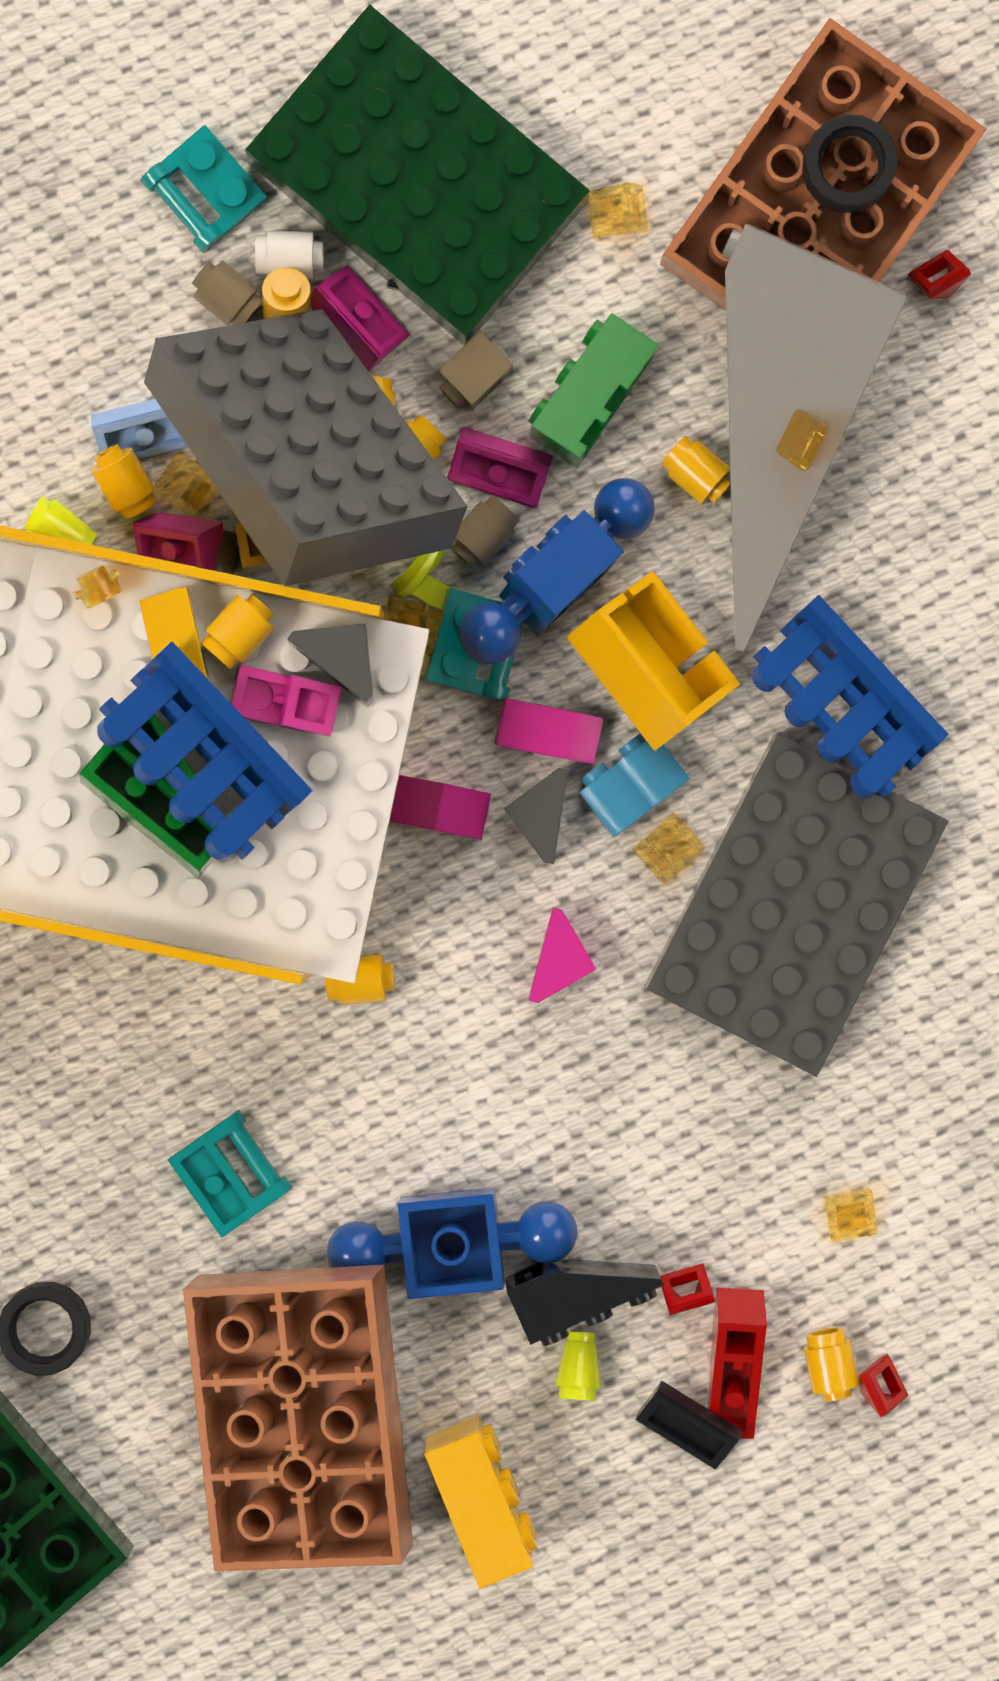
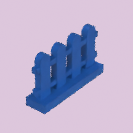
(864, 682)
(221, 735)

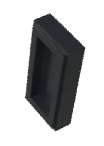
(688, 1425)

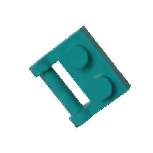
(216, 178)
(451, 664)
(215, 1181)

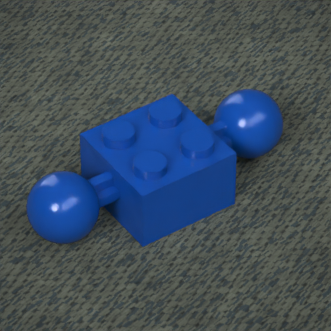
(564, 569)
(455, 1241)

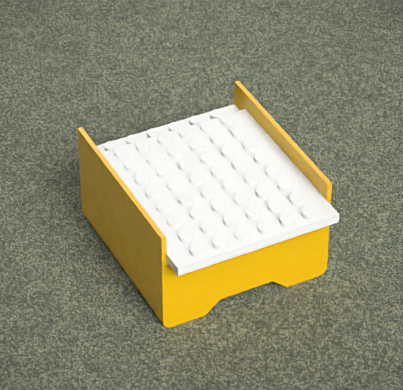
(87, 872)

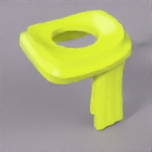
(418, 582)

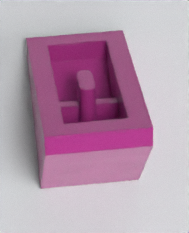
(440, 807)
(560, 960)

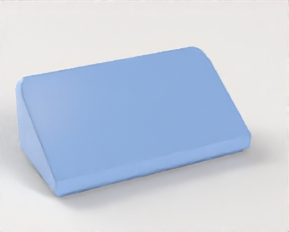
(137, 427)

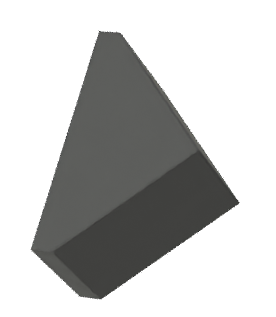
(340, 654)
(539, 813)

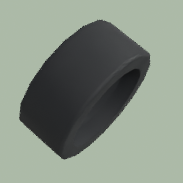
(849, 126)
(19, 1355)

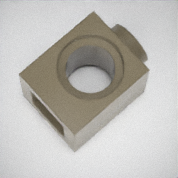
(474, 372)

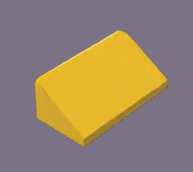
(172, 618)

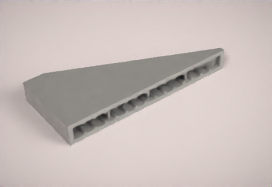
(796, 340)

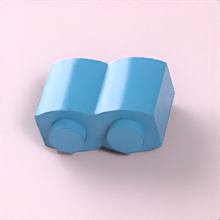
(631, 785)

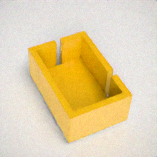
(636, 653)
(481, 1500)

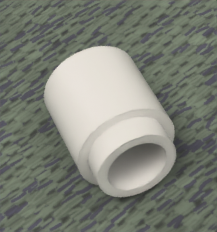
(289, 250)

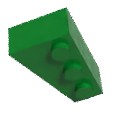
(591, 389)
(147, 806)

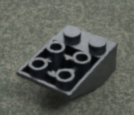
(573, 1291)

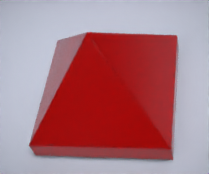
(945, 285)
(703, 1293)
(871, 1390)

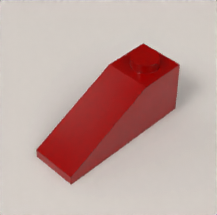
(737, 1356)

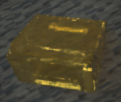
(618, 210)
(802, 439)
(186, 486)
(417, 615)
(668, 848)
(850, 1214)

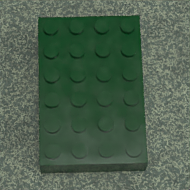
(417, 175)
(51, 1536)

